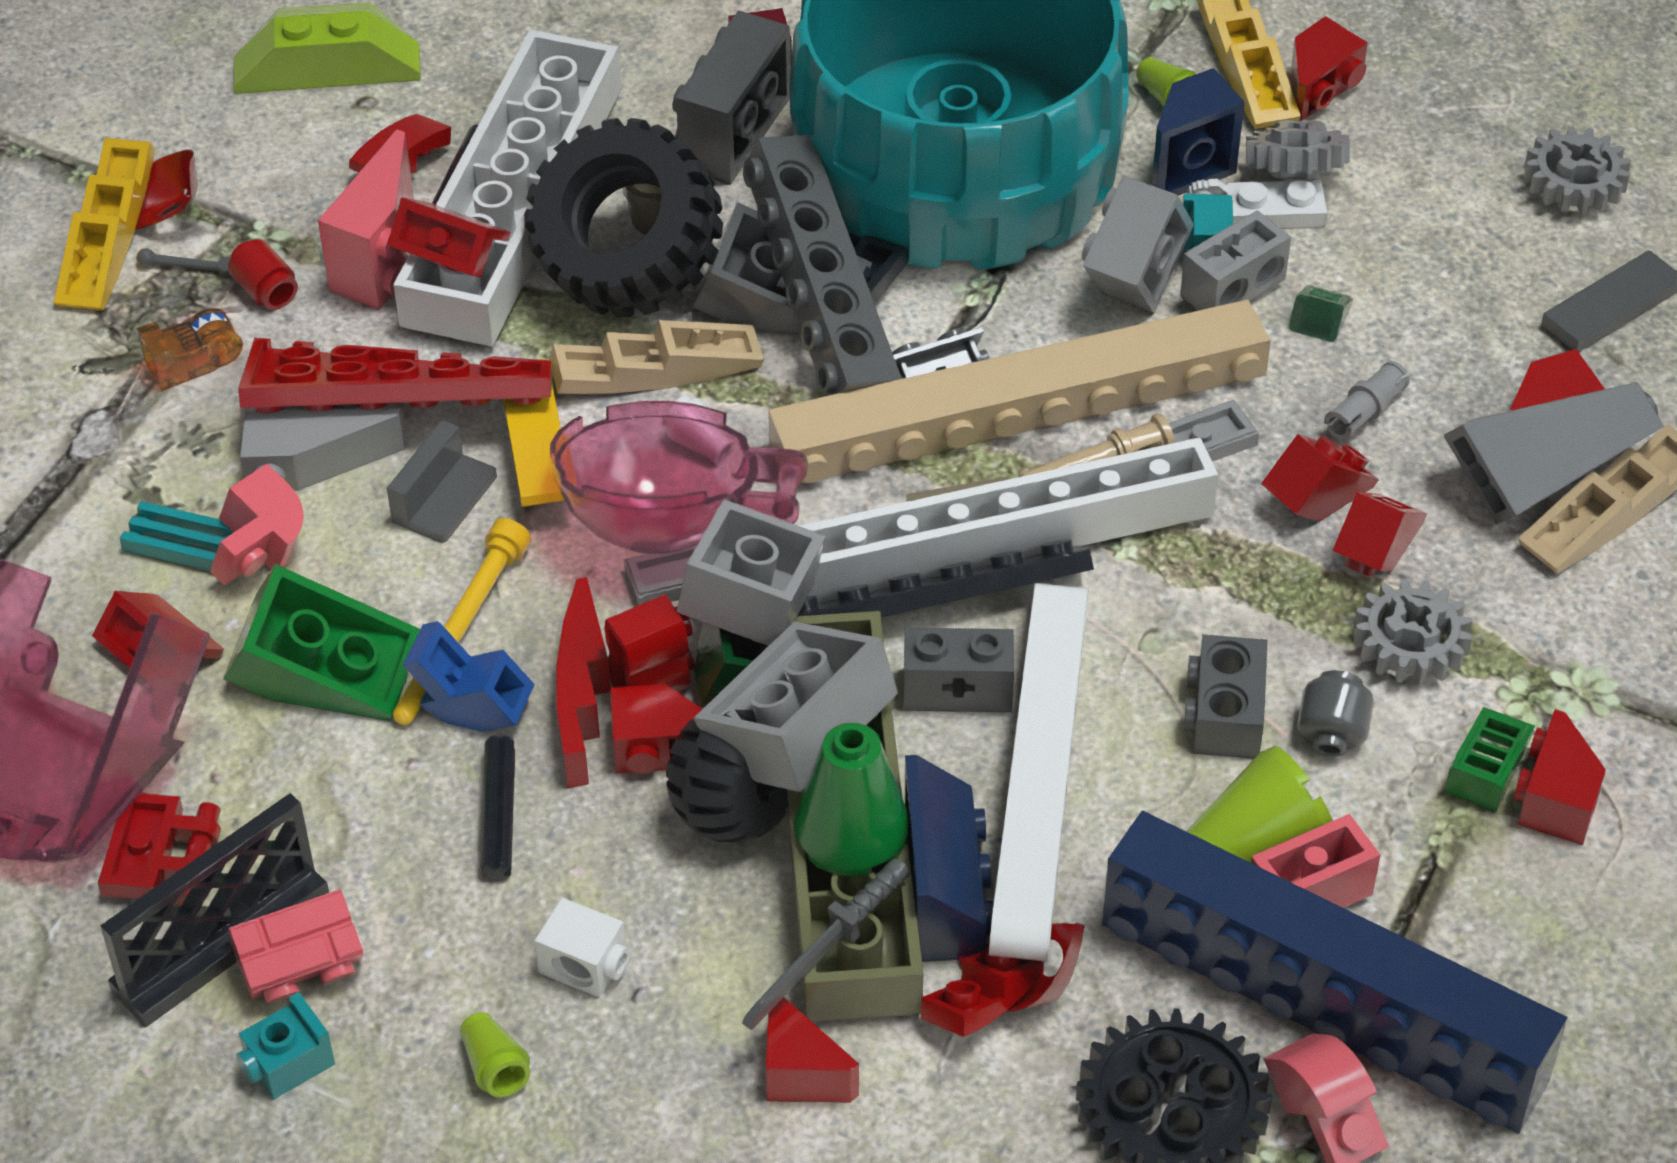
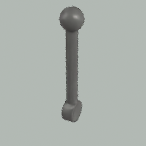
(147, 258)

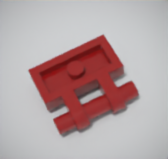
(144, 840)

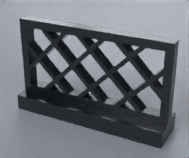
(161, 973)

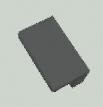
(438, 485)

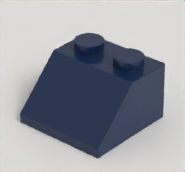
(1197, 133)

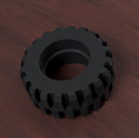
(584, 177)

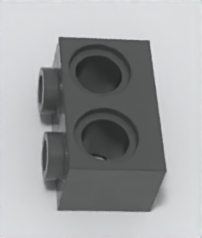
(1229, 697)

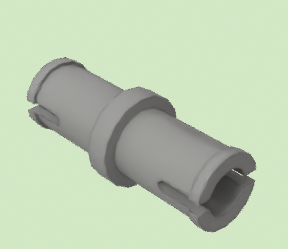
(1366, 400)

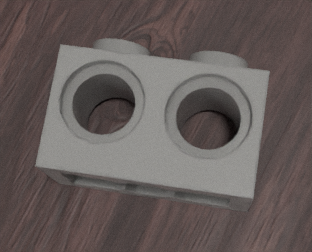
(1236, 263)

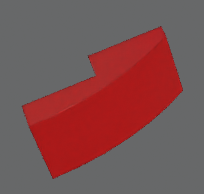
(421, 137)
(983, 994)

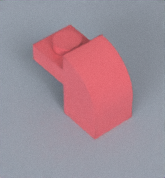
(264, 524)
(1333, 1090)

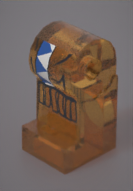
(189, 347)

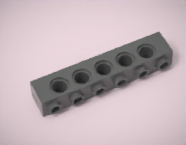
(818, 265)

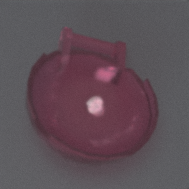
(661, 472)

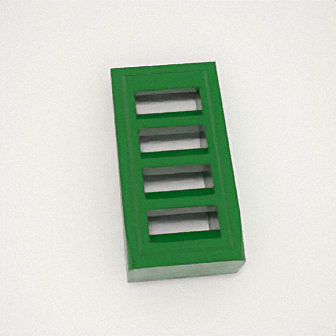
(1479, 785)

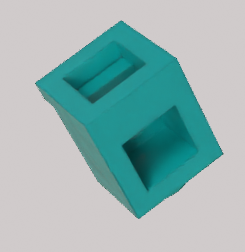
(1209, 215)
(285, 1048)

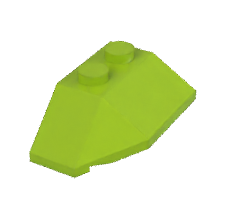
(326, 49)

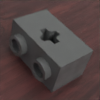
(958, 669)

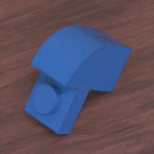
(464, 689)

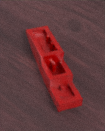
(580, 675)

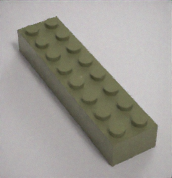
(884, 966)

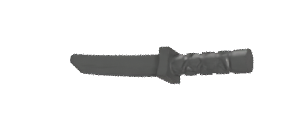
(842, 923)

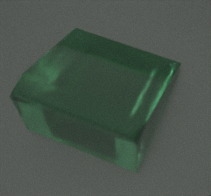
(1319, 313)

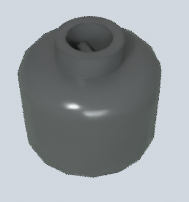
(1335, 712)

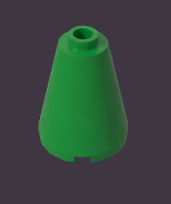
(851, 805)

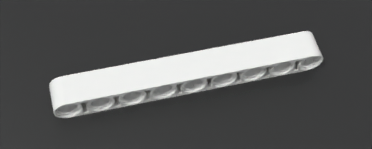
(1039, 775)

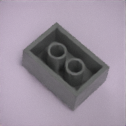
(734, 93)

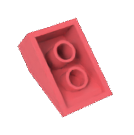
(359, 226)

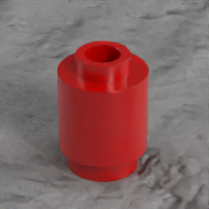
(263, 274)

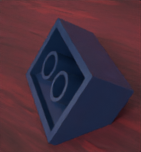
(946, 862)

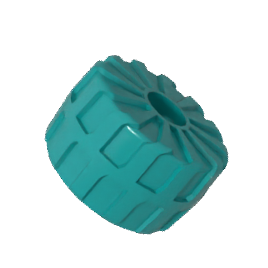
(963, 119)

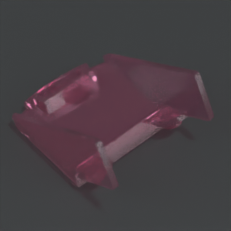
(68, 764)

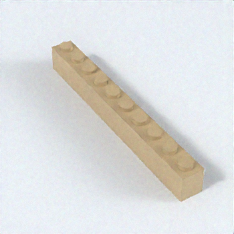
(1023, 391)

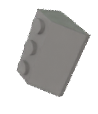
(798, 693)

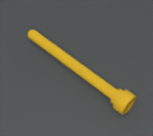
(504, 545)

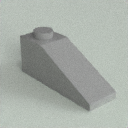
(318, 444)

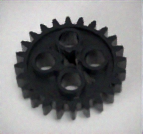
(1127, 1071)

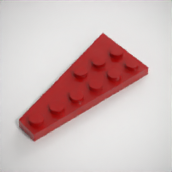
(382, 376)

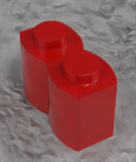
(650, 646)

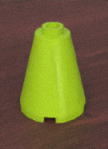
(1262, 807)

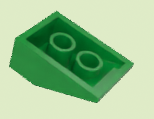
(320, 649)

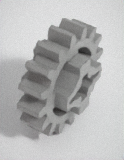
(1297, 149)
(1577, 170)
(1412, 631)

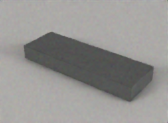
(1611, 301)

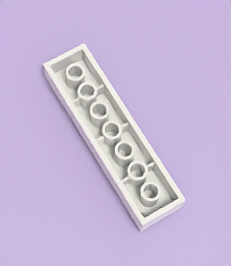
(543, 98)

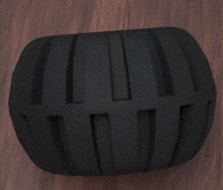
(715, 789)

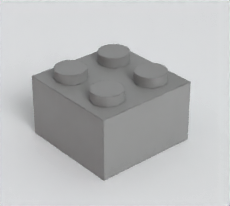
(1137, 243)
(750, 573)

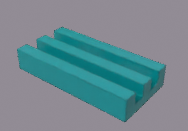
(178, 526)

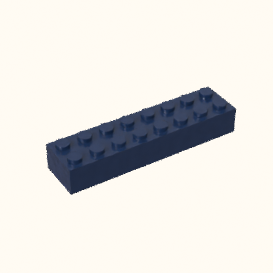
(1332, 971)

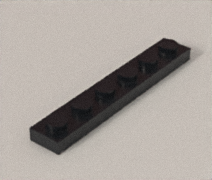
(958, 582)

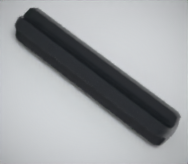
(497, 808)

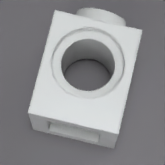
(582, 948)

